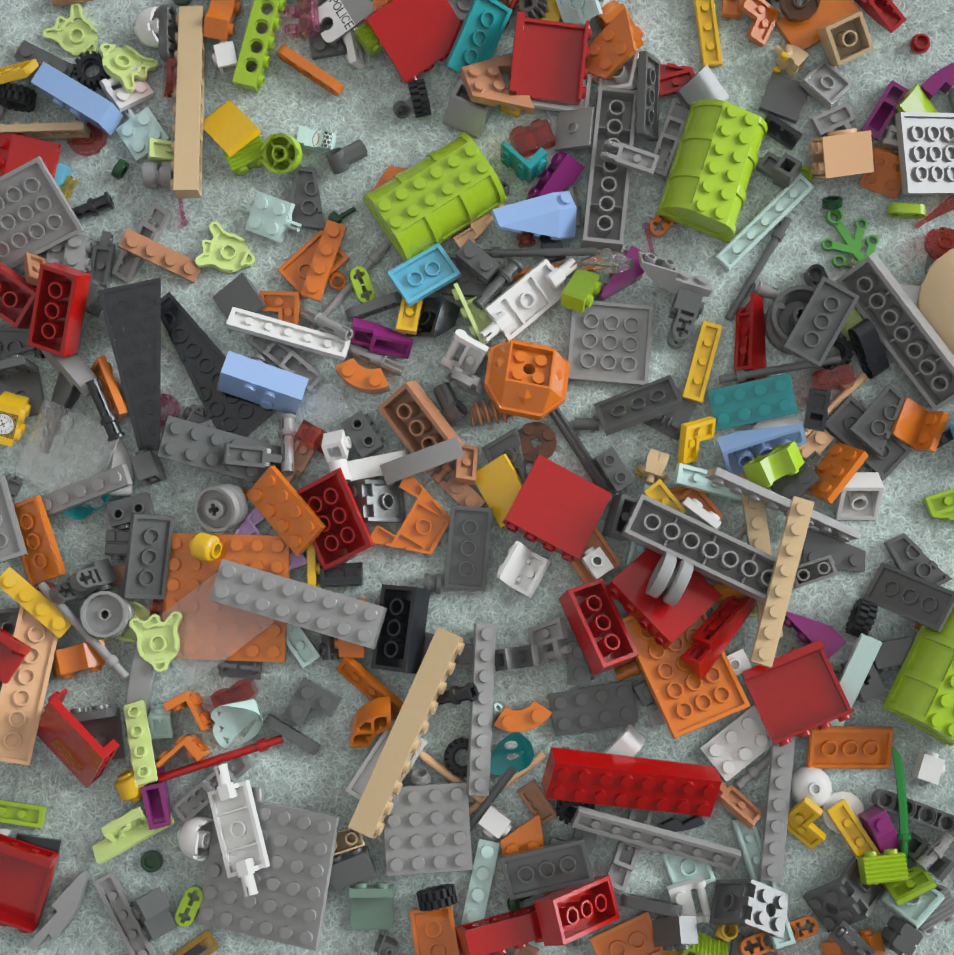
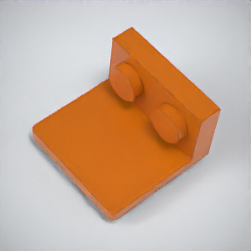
(886, 174)
(919, 427)
(193, 701)
(195, 749)

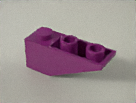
(558, 176)
(623, 279)
(811, 631)

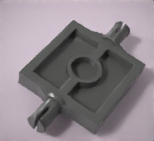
(800, 482)

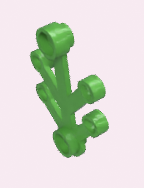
(852, 245)

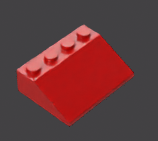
(18, 150)
(345, 529)

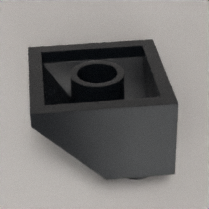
(436, 317)

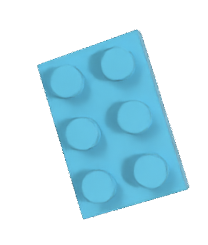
(424, 274)

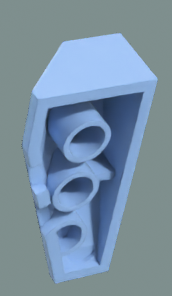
(543, 215)
(744, 446)

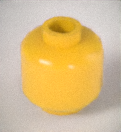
(205, 547)
(127, 788)

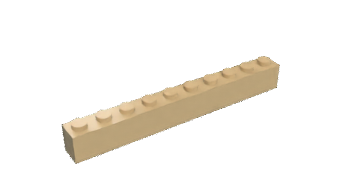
(189, 103)
(406, 733)

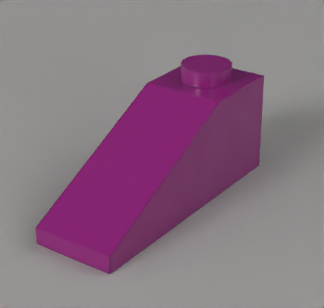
(879, 828)

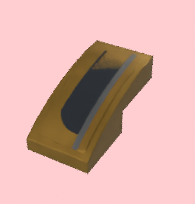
(201, 945)

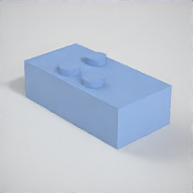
(77, 98)
(261, 383)

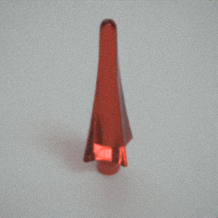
(945, 207)

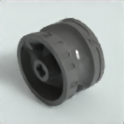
(784, 314)

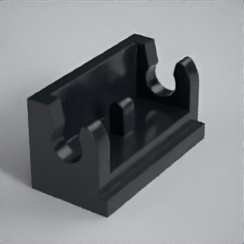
(343, 575)

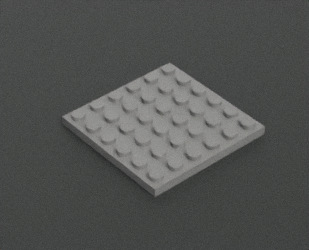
(289, 891)

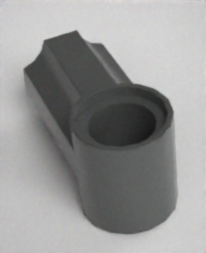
(341, 158)
(452, 408)

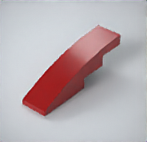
(883, 12)

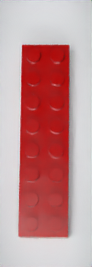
(630, 782)

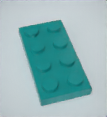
(478, 34)
(752, 401)

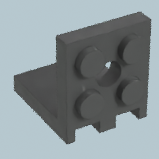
(19, 376)
(370, 500)
(102, 721)
(848, 895)
(749, 906)

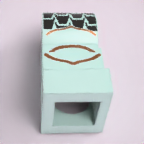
(315, 140)

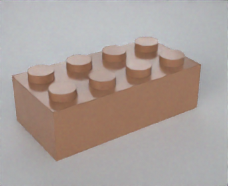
(416, 418)

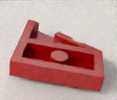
(672, 78)

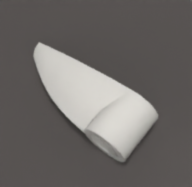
(121, 456)

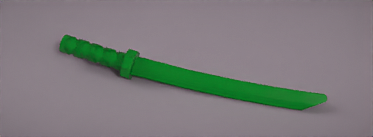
(903, 834)

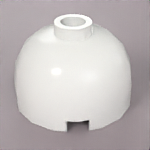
(148, 27)
(812, 784)
(195, 837)

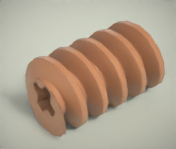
(486, 412)

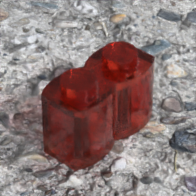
(531, 138)
(839, 378)
(239, 691)

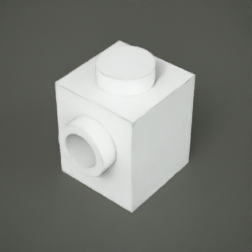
(225, 57)
(335, 445)
(596, 562)
(739, 661)
(928, 767)
(495, 823)

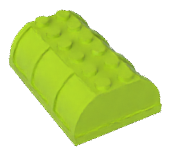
(712, 168)
(436, 197)
(926, 684)

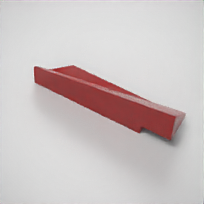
(750, 337)
(716, 634)

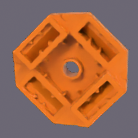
(523, 393)

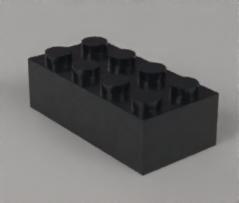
(403, 629)

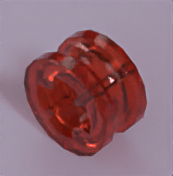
(525, 240)
(156, 607)

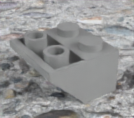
(464, 114)

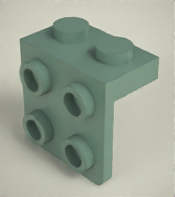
(372, 906)

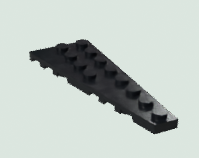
(135, 336)
(204, 365)

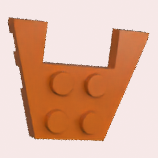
(422, 526)

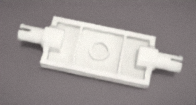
(526, 299)
(238, 829)

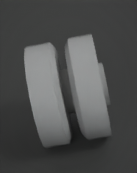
(221, 507)
(669, 579)
(95, 610)

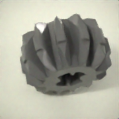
(534, 8)

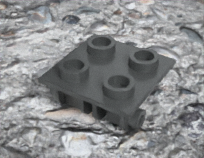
(671, 422)

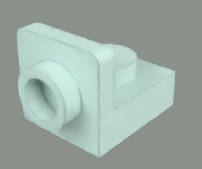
(160, 722)

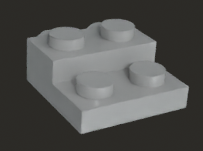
(72, 253)

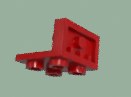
(11, 655)

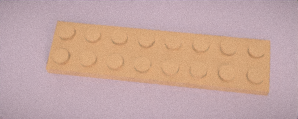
(25, 693)

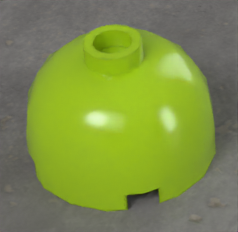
(281, 153)

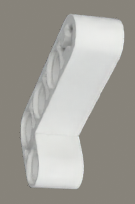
(365, 467)
(626, 743)

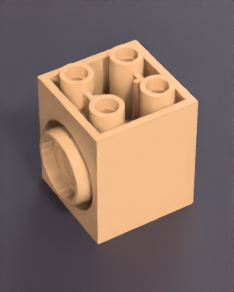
(841, 154)

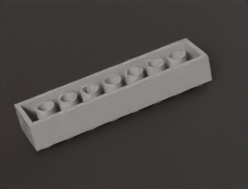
(609, 182)
(903, 329)
(707, 548)
(298, 603)

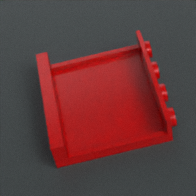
(415, 34)
(549, 60)
(557, 509)
(654, 615)
(797, 693)
(61, 724)
(24, 882)

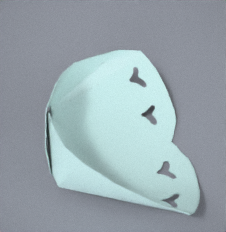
(234, 719)

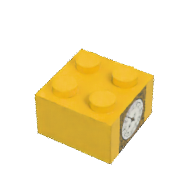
(12, 416)

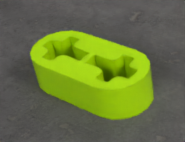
(906, 210)
(366, 282)
(185, 903)

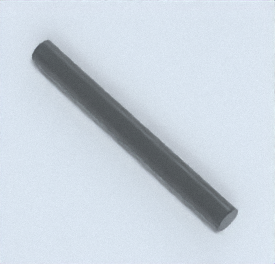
(492, 796)

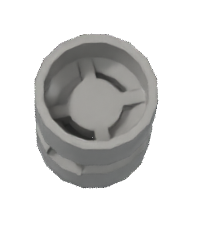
(157, 174)

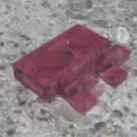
(308, 18)

